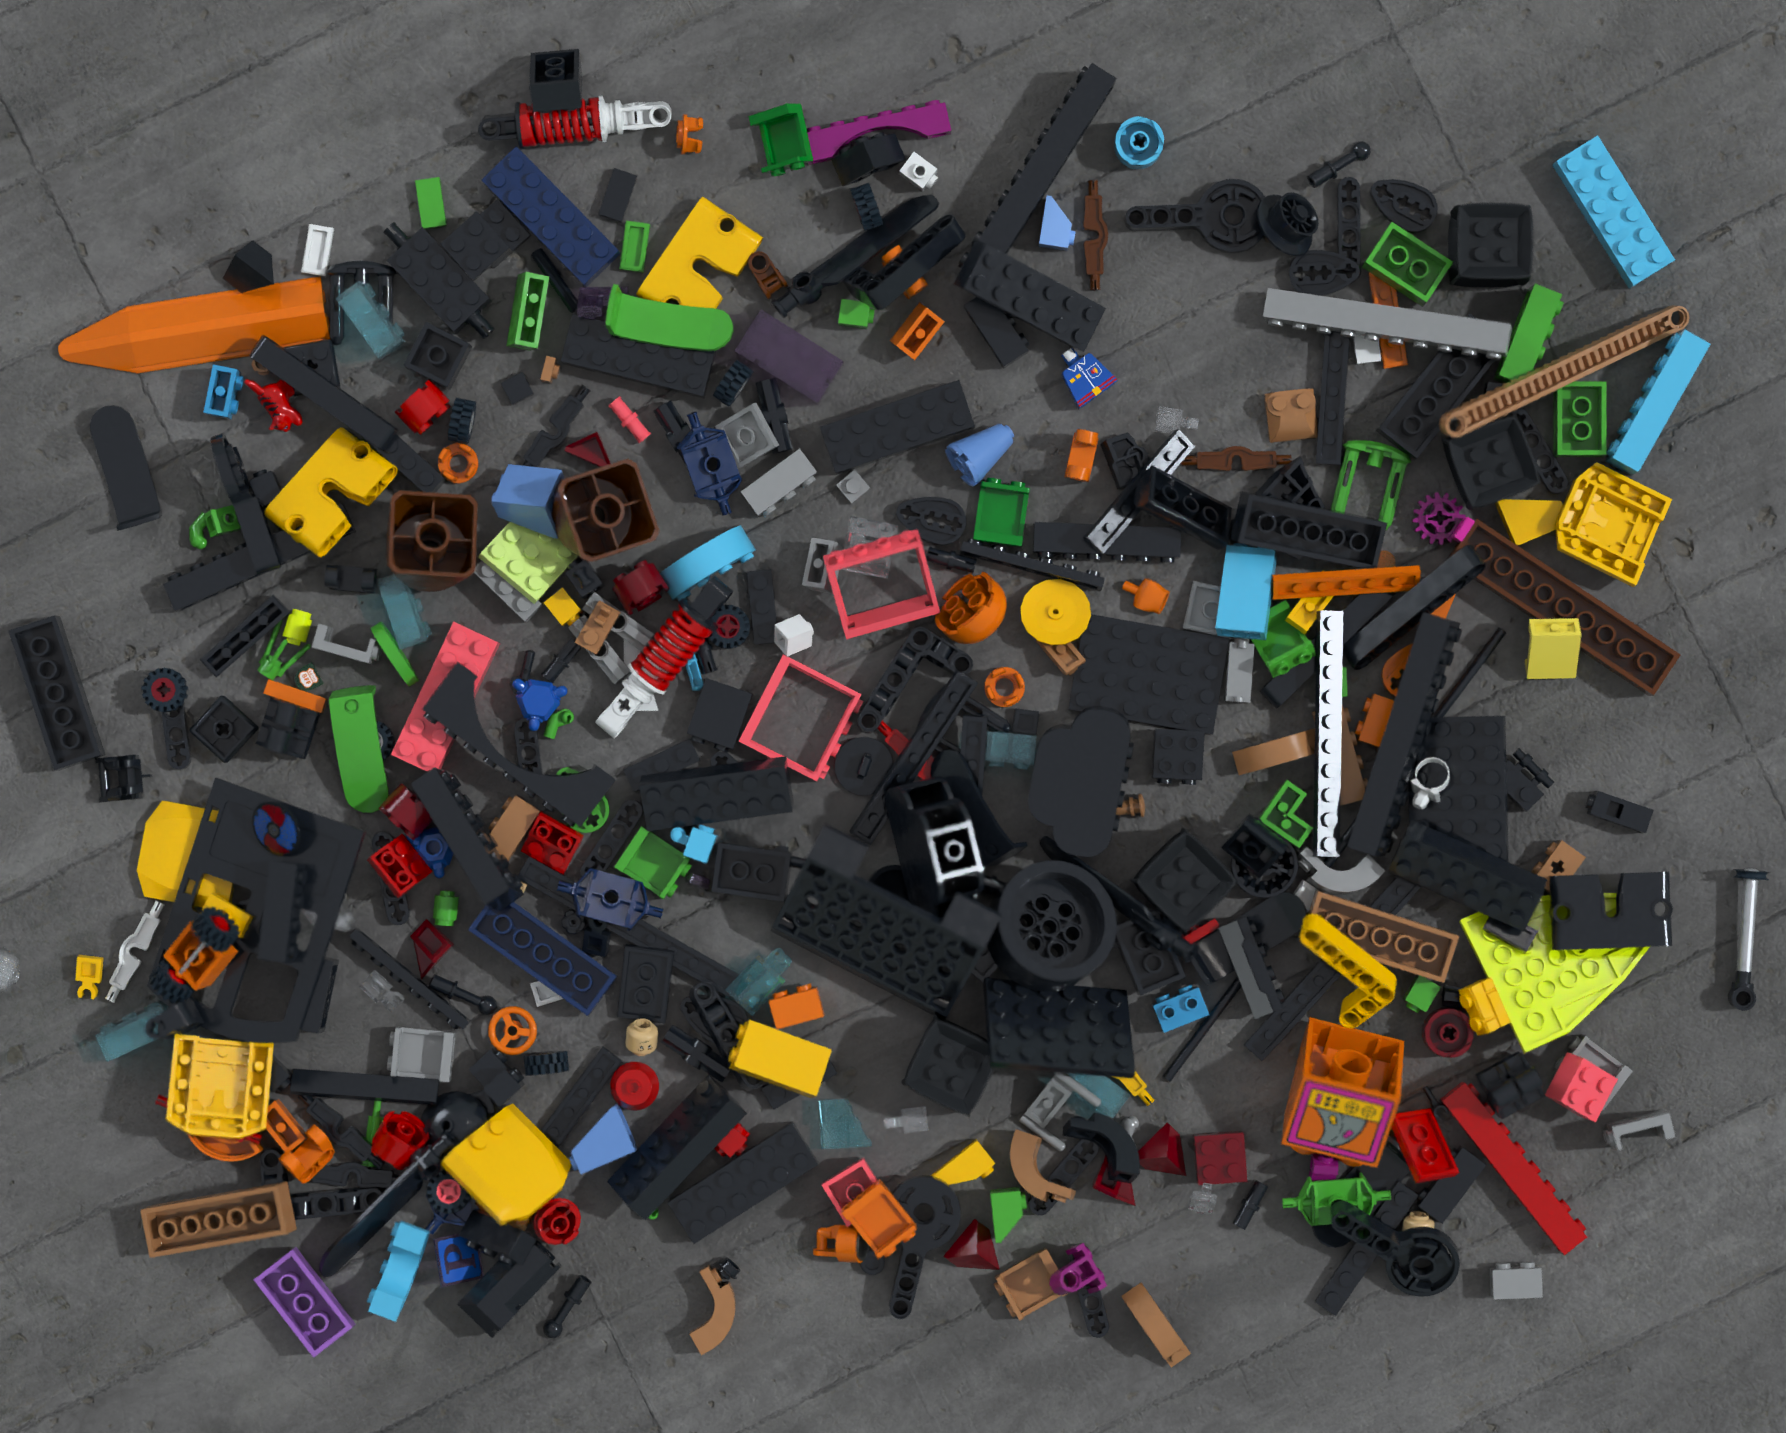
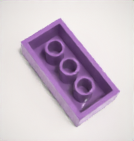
(304, 1302)

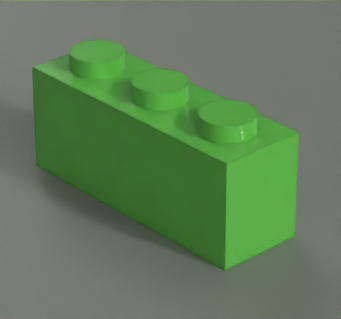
(527, 311)

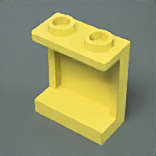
(1553, 648)

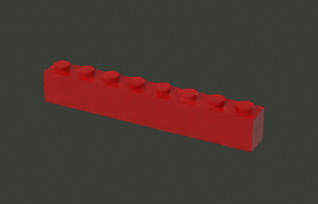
(1513, 1168)

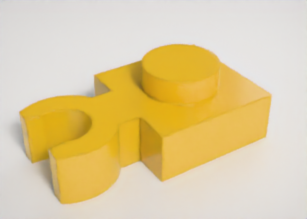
(89, 971)

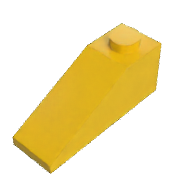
(966, 1165)

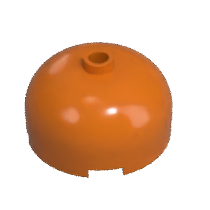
(977, 619)

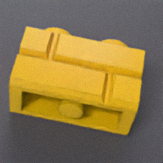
(1483, 1006)

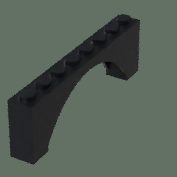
(570, 794)

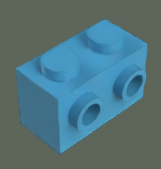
(222, 392)
(1180, 1008)

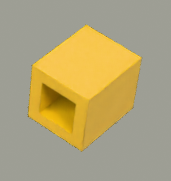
(563, 607)

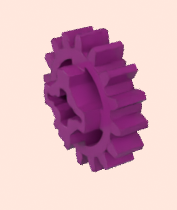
(1437, 506)

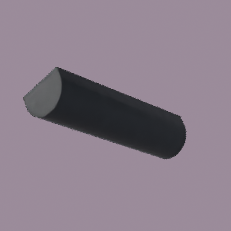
(244, 635)

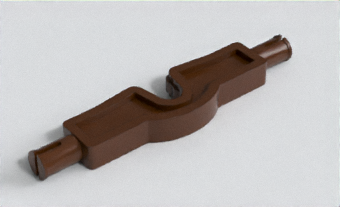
(1094, 222)
(1249, 459)

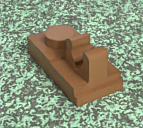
(597, 627)
(1064, 656)

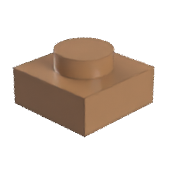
(550, 370)

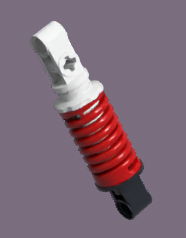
(589, 122)
(666, 654)

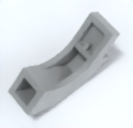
(1339, 882)

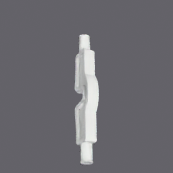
(128, 963)

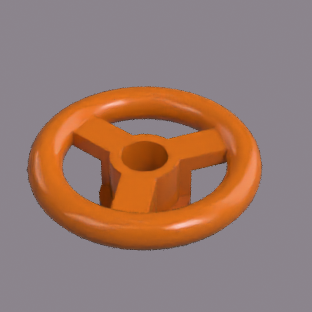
(505, 1014)

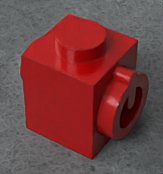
(733, 1142)

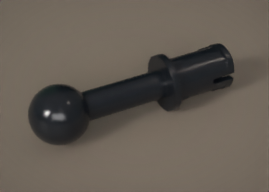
(1359, 151)
(485, 1004)
(553, 1327)

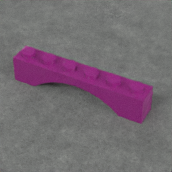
(925, 121)

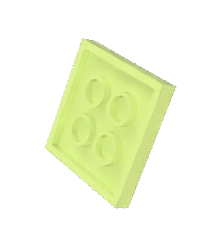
(527, 559)

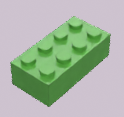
(1529, 332)

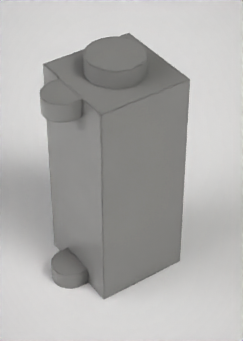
(1239, 671)

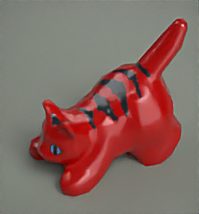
(275, 400)

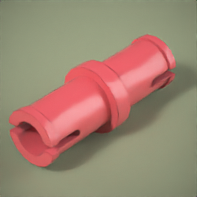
(629, 419)

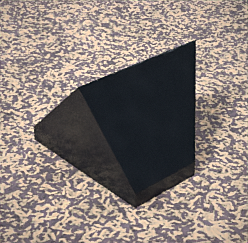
(250, 268)

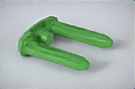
(1377, 452)

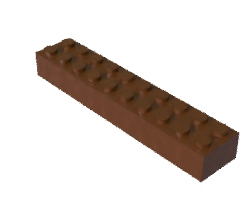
(1549, 595)

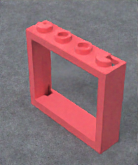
(890, 614)
(842, 728)

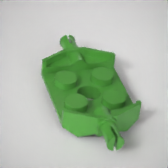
(1317, 1197)

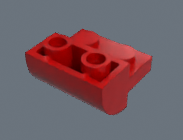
(552, 843)
(399, 866)

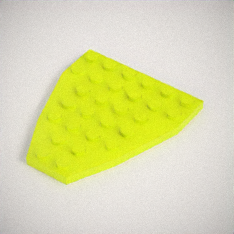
(1548, 988)

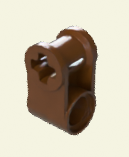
(767, 275)

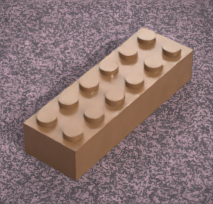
(1389, 937)
(218, 1219)

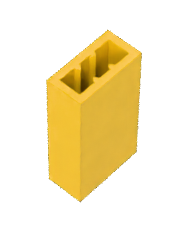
(779, 1058)

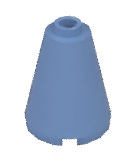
(979, 452)

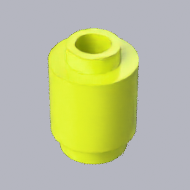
(297, 627)

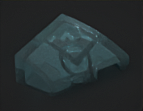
(839, 1126)

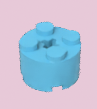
(1143, 129)

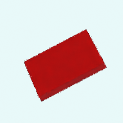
(1423, 1145)

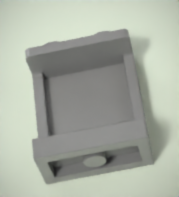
(322, 642)
(422, 1053)
(1593, 1053)
(1658, 1119)

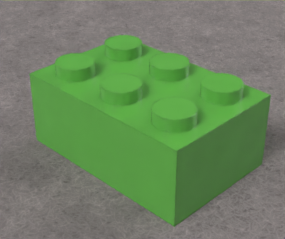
(1407, 264)
(1580, 420)

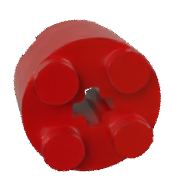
(422, 407)
(398, 1138)

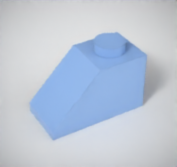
(1055, 227)

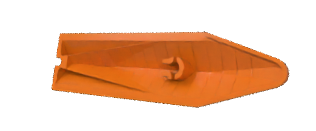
(202, 328)

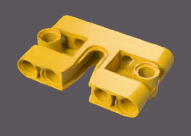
(699, 240)
(332, 467)

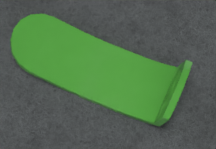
(667, 323)
(358, 747)

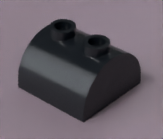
(1254, 845)

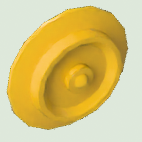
(1055, 612)

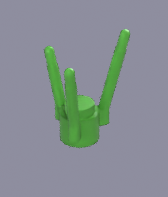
(271, 664)

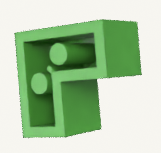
(1280, 814)

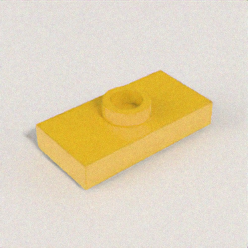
(240, 916)

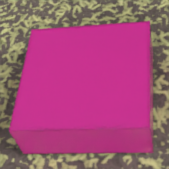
(1462, 529)

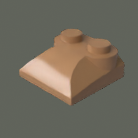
(1291, 415)

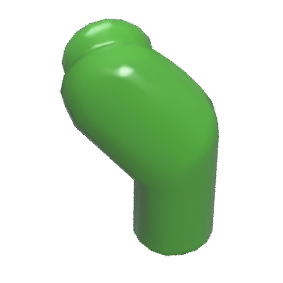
(196, 532)
(557, 720)

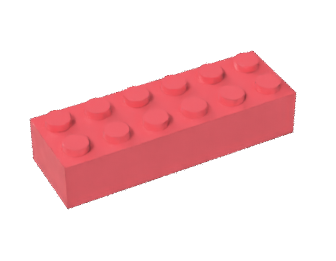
(421, 740)

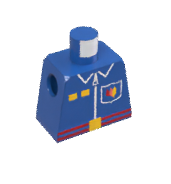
(1085, 377)

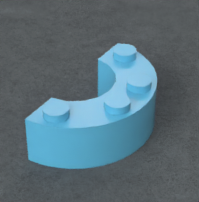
(707, 560)
(399, 1270)

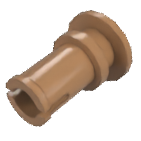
(1132, 806)

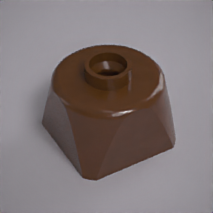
(625, 506)
(436, 518)

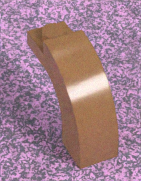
(1275, 752)
(1024, 1165)
(1155, 1325)
(717, 1327)

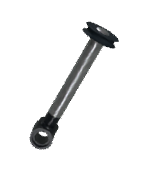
(1746, 938)

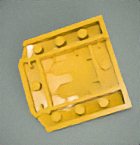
(1610, 522)
(166, 850)
(219, 1086)
(508, 1166)

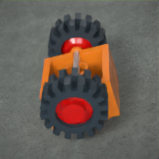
(196, 956)

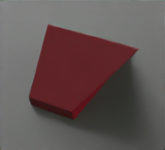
(590, 449)
(429, 946)
(1163, 1152)
(1115, 1189)
(974, 1248)

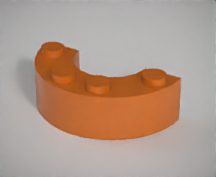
(226, 1149)

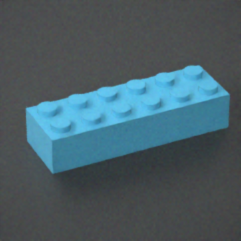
(1613, 212)
(1657, 402)

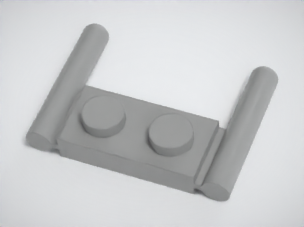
(1048, 1104)

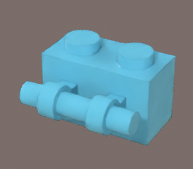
(698, 844)

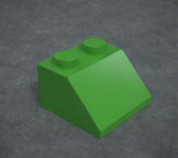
(1006, 1210)

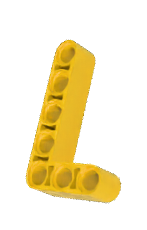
(1374, 981)

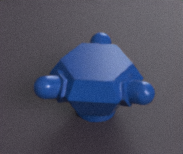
(537, 700)
(433, 850)

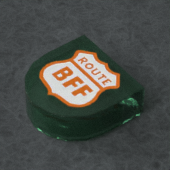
(308, 678)

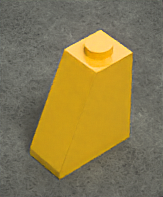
(1528, 518)

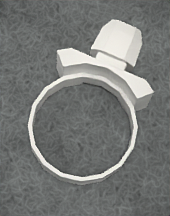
(1423, 794)

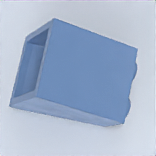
(527, 497)
(604, 1142)

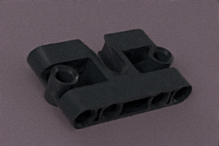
(1634, 920)

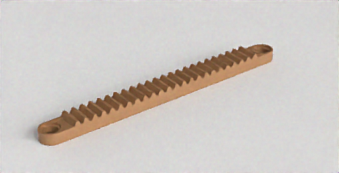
(1564, 371)

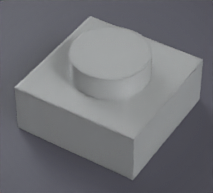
(853, 486)

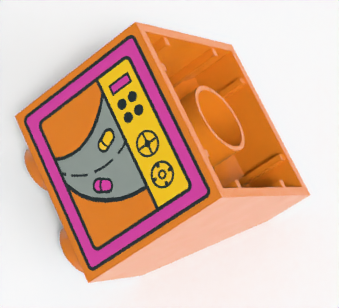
(1343, 1093)

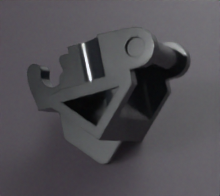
(129, 778)

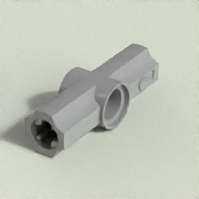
(631, 631)
(610, 661)

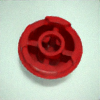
(634, 1086)
(557, 1221)

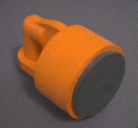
(848, 1246)

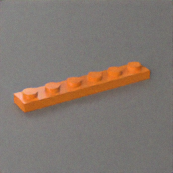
(1345, 582)

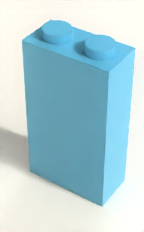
(1246, 592)

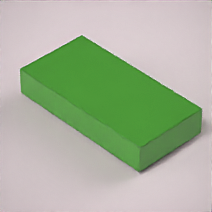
(431, 203)
(634, 246)

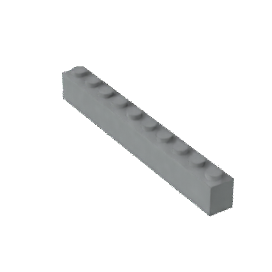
(1387, 322)

